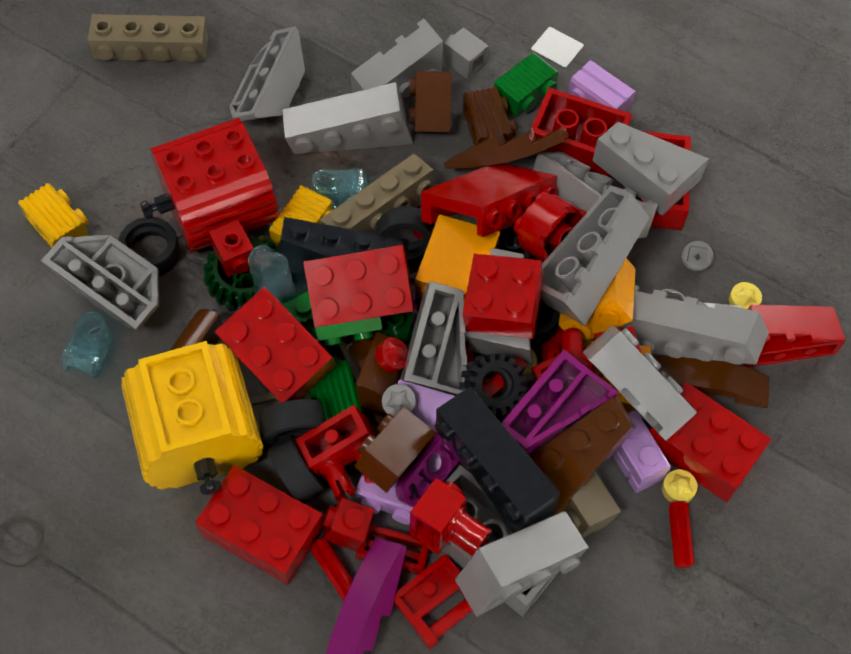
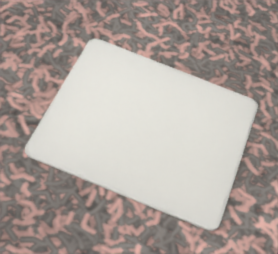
(557, 46)

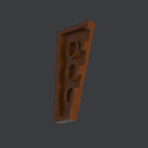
(582, 448)

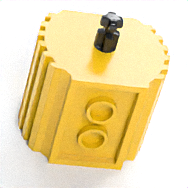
(190, 416)

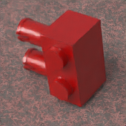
(334, 446)
(443, 519)

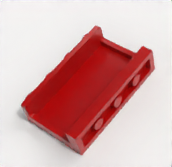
(490, 194)

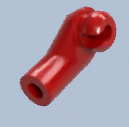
(573, 344)
(552, 347)

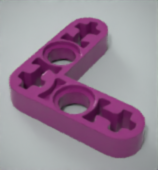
(420, 464)

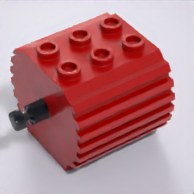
(212, 182)

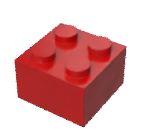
(503, 296)

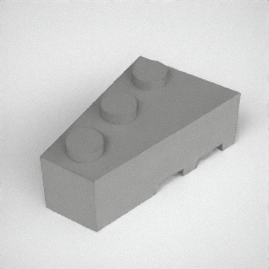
(438, 341)
(639, 381)

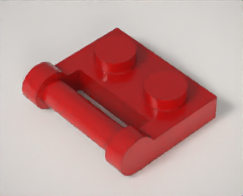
(427, 593)

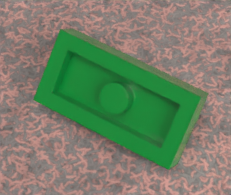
(332, 333)

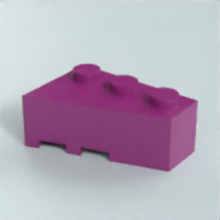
(556, 402)

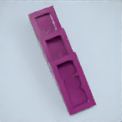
(368, 599)

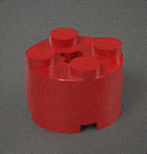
(546, 224)

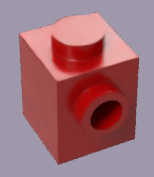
(231, 247)
(347, 524)

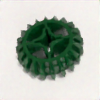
(243, 285)

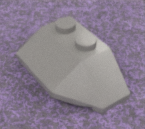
(270, 78)
(107, 276)

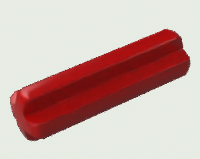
(681, 534)
(332, 566)

